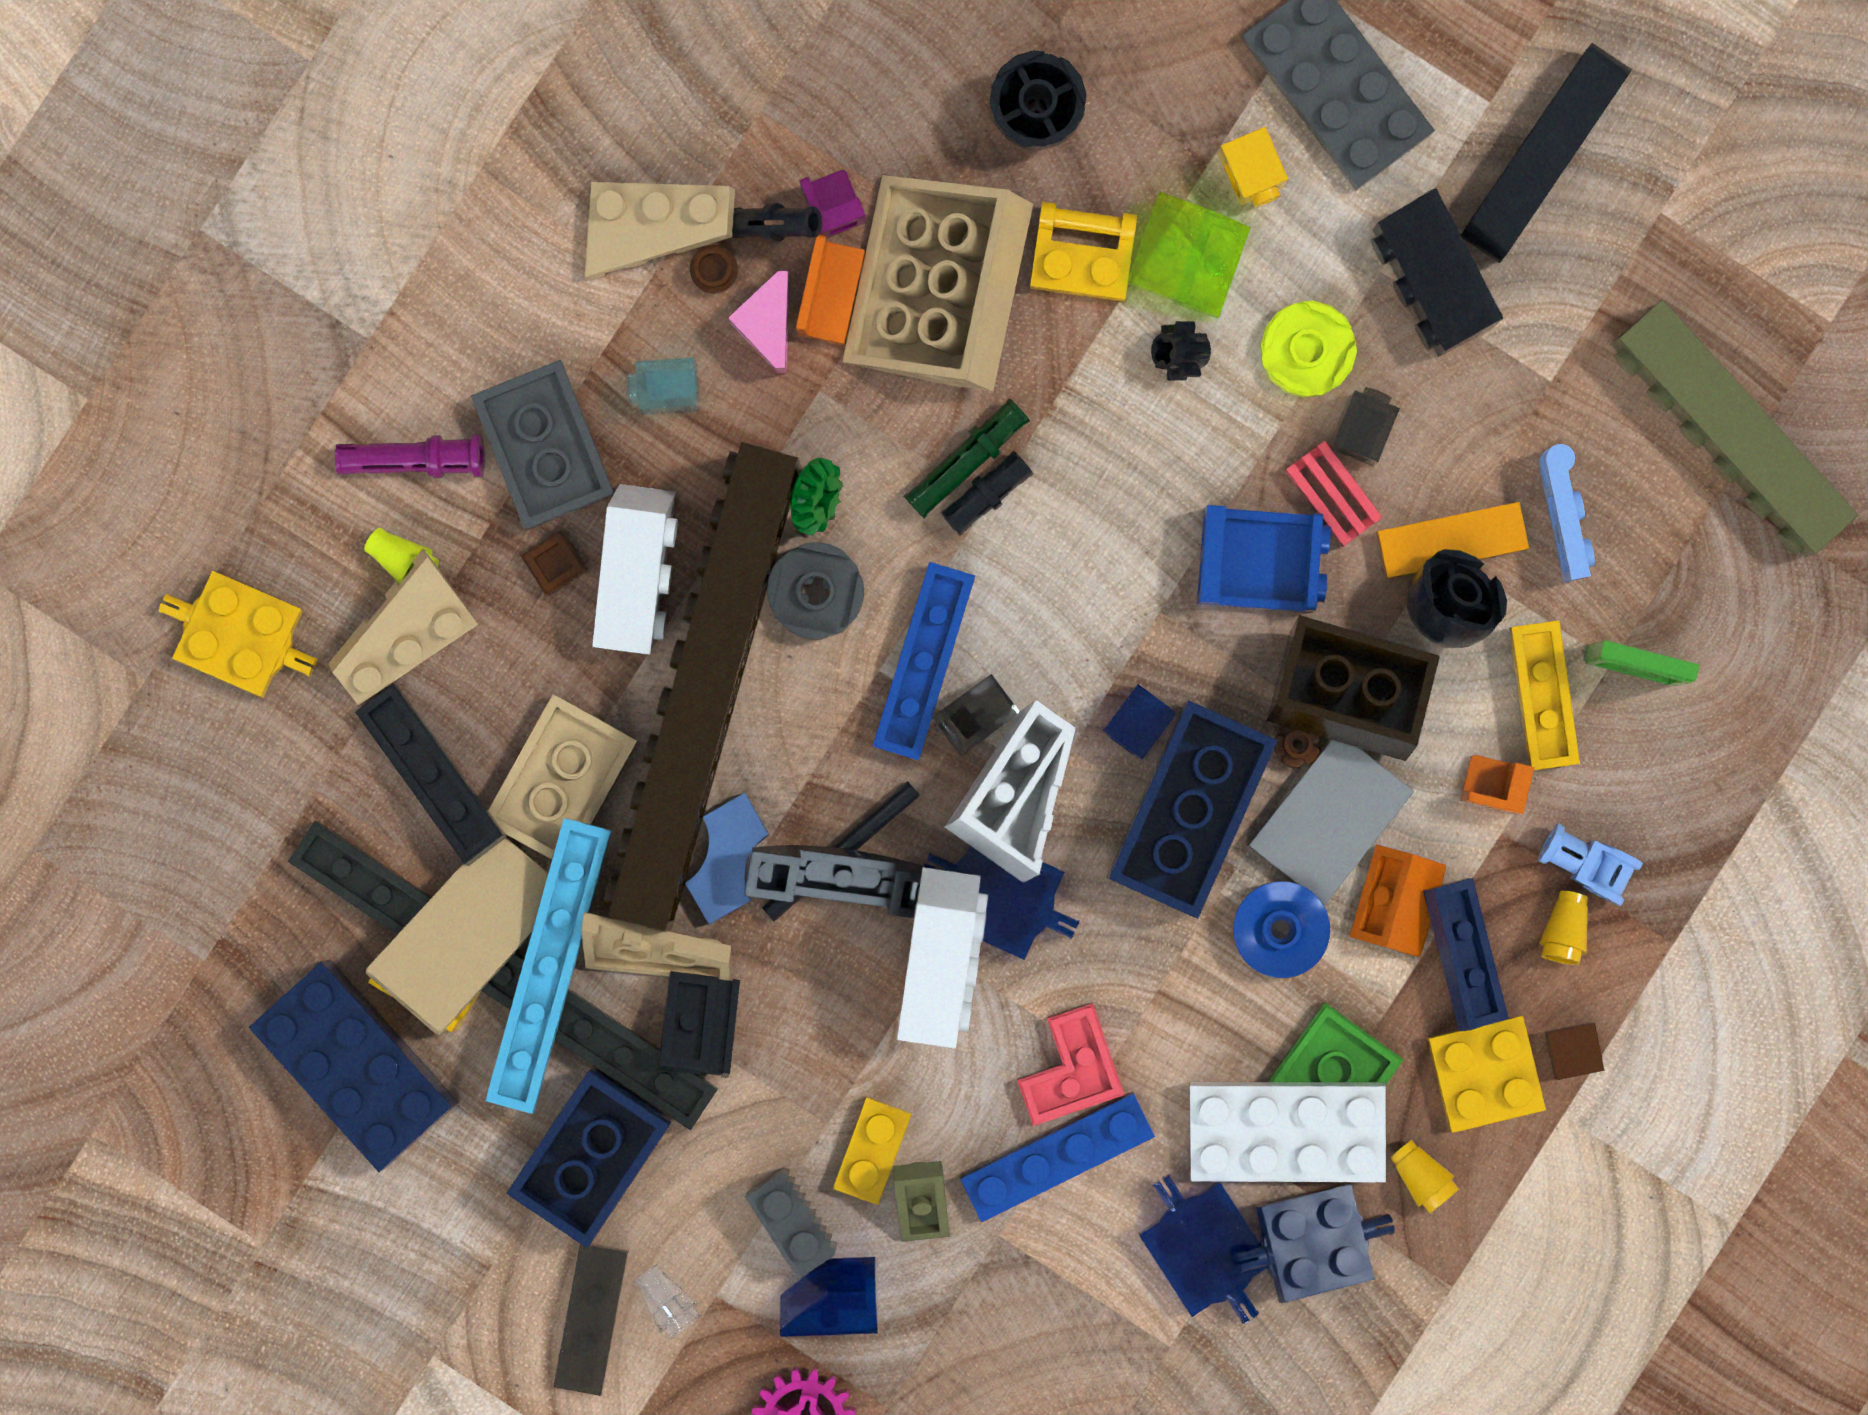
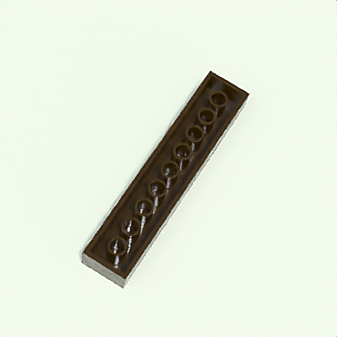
(704, 688)

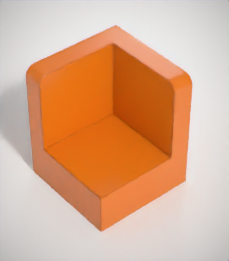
(1497, 784)

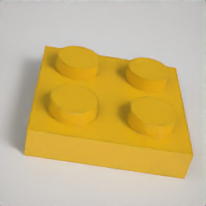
(1486, 1074)

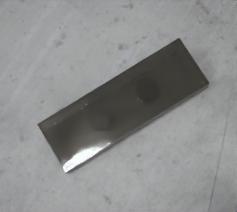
(591, 1319)

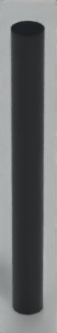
(858, 836)

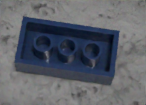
(1191, 809)
(353, 1064)

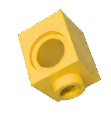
(1253, 168)

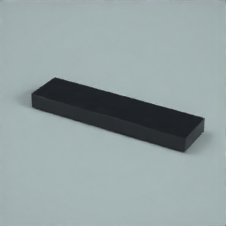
(431, 774)

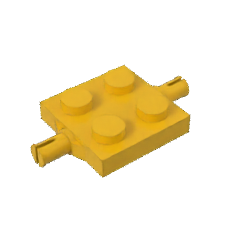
(237, 634)

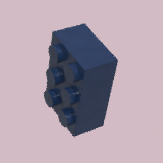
(589, 1157)

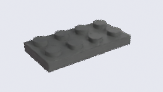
(1338, 86)

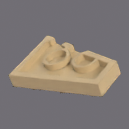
(652, 220)
(405, 631)
(644, 950)

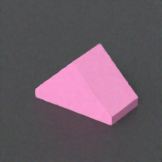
(765, 321)

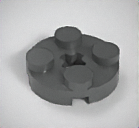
(838, 575)

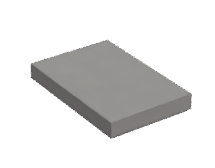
(1330, 818)

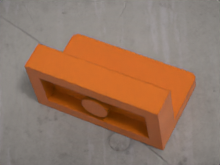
(830, 291)
(1393, 900)

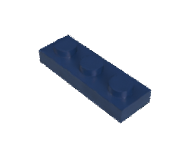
(1465, 954)

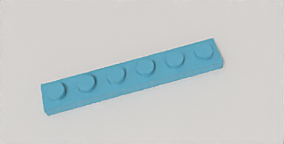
(548, 966)

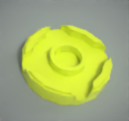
(1308, 349)

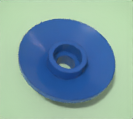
(1306, 936)

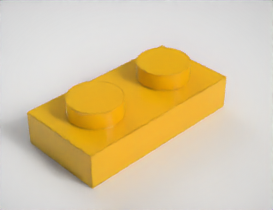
(872, 1150)

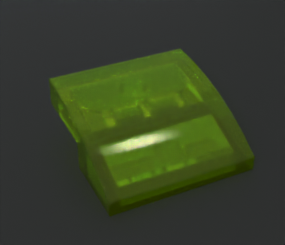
(1189, 255)

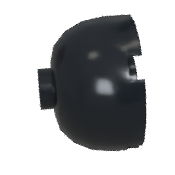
(1037, 79)
(1455, 600)

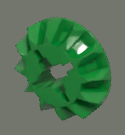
(815, 496)

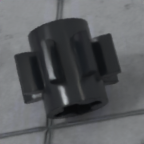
(1181, 350)

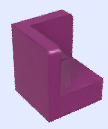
(836, 202)

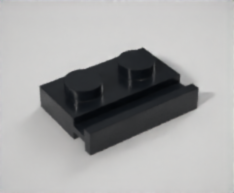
(699, 1024)

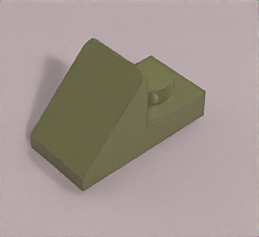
(921, 1201)

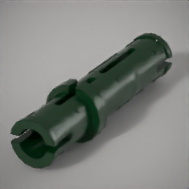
(967, 458)

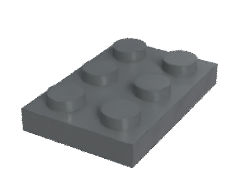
(543, 445)

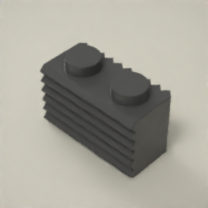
(791, 1222)

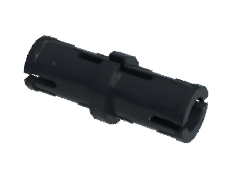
(797, 222)
(986, 493)

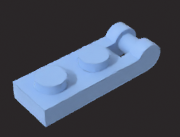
(1565, 511)

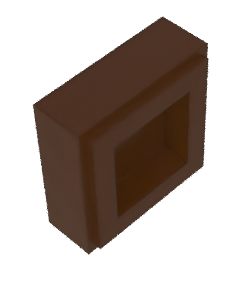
(554, 563)
(1574, 1051)

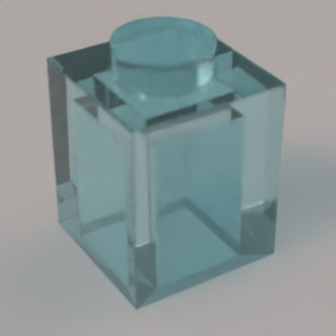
(665, 386)

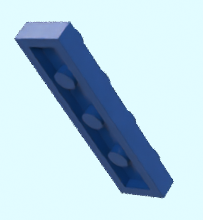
(924, 661)
(1057, 1157)

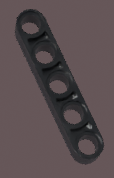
(1545, 152)

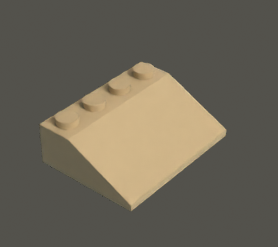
(938, 281)

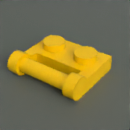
(1079, 267)

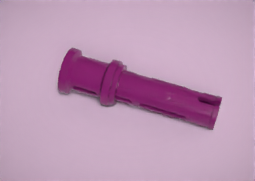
(433, 456)

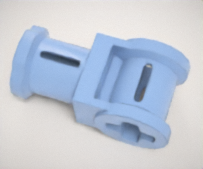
(1598, 866)

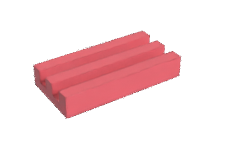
(1347, 481)

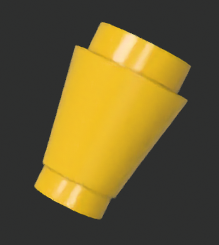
(1566, 929)
(1423, 1176)

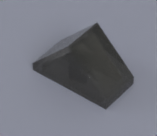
(975, 715)

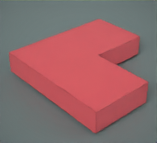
(1085, 1072)

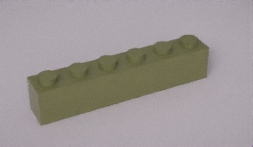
(1733, 430)

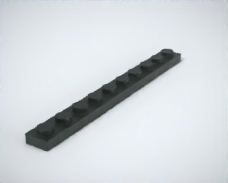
(582, 1025)

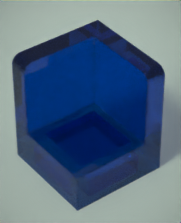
(1139, 722)

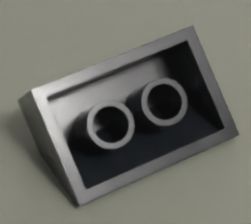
(1435, 274)

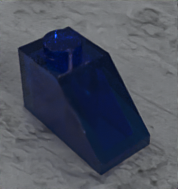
(832, 1300)

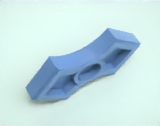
(721, 879)

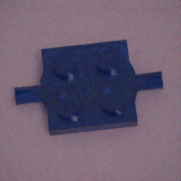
(1014, 908)
(1197, 1248)

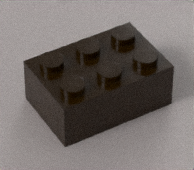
(1353, 688)

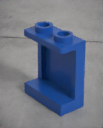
(1262, 559)

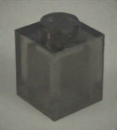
(1364, 426)

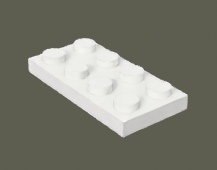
(1288, 1131)

